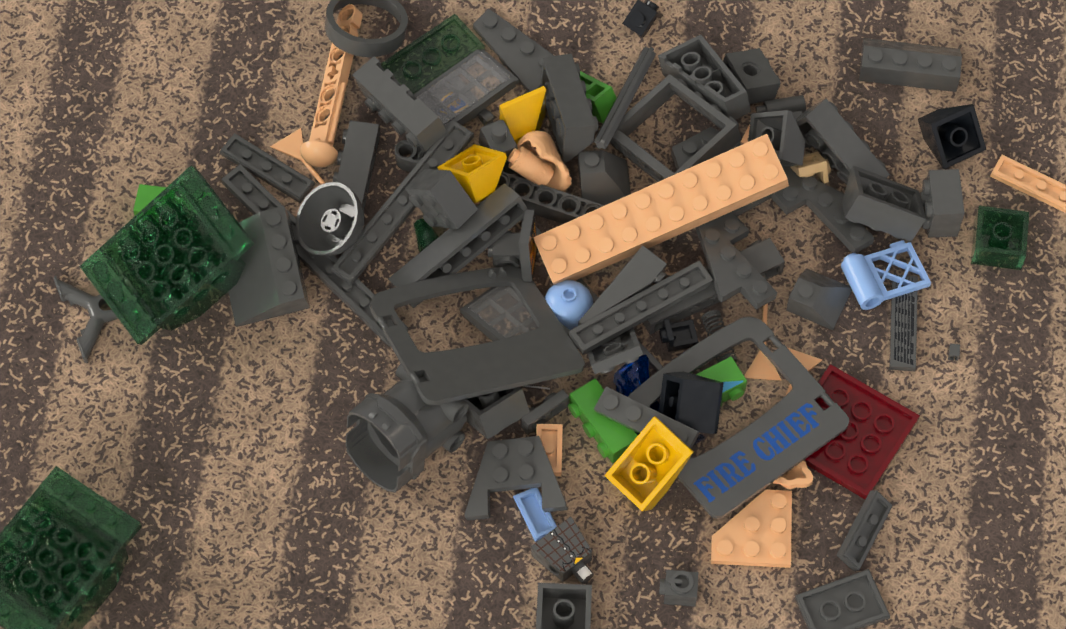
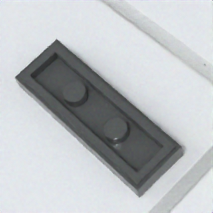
(864, 530)

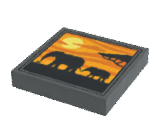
(527, 245)

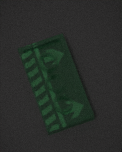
(433, 53)

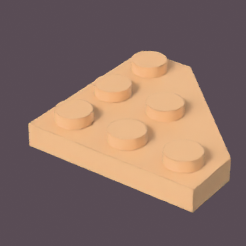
(757, 533)

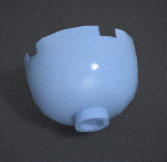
(569, 302)

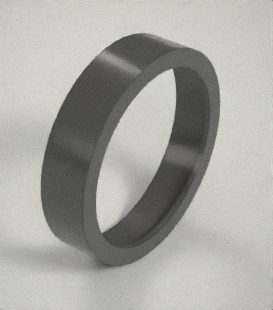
(362, 46)

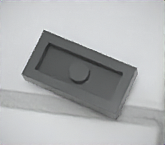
(551, 406)

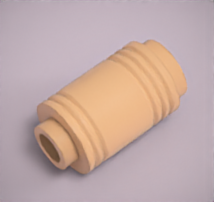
(530, 166)

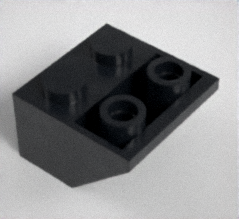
(692, 400)

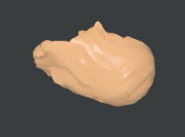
(543, 146)

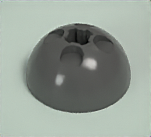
(329, 219)

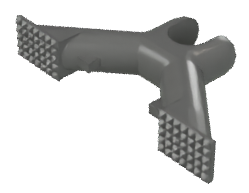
(97, 316)

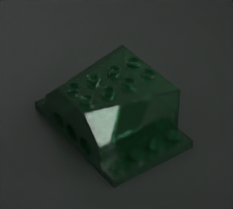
(170, 259)
(61, 555)

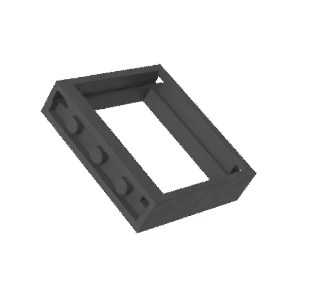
(649, 104)

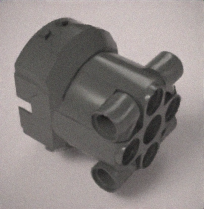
(400, 432)

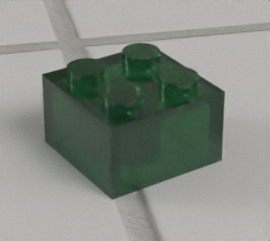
(1000, 237)

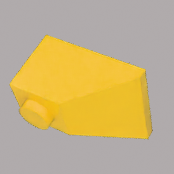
(524, 113)
(477, 170)

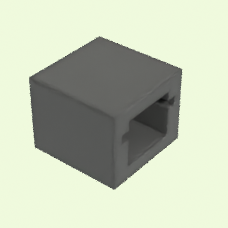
(954, 351)

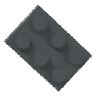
(619, 350)

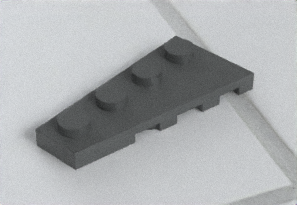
(513, 48)

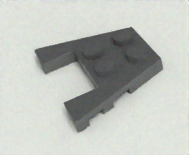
(514, 466)

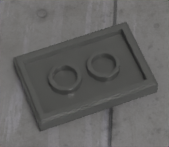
(843, 604)

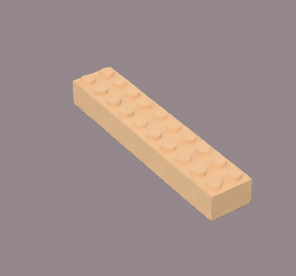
(662, 211)

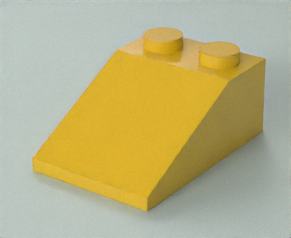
(650, 465)

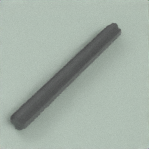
(624, 98)

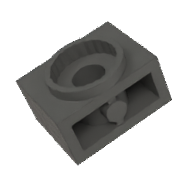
(754, 74)

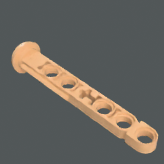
(319, 148)

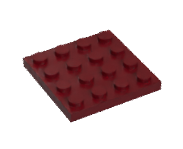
(872, 436)

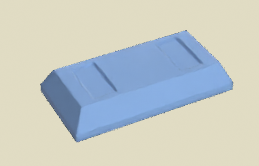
(530, 506)

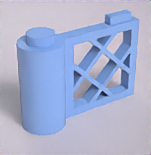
(866, 280)

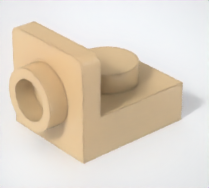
(813, 164)

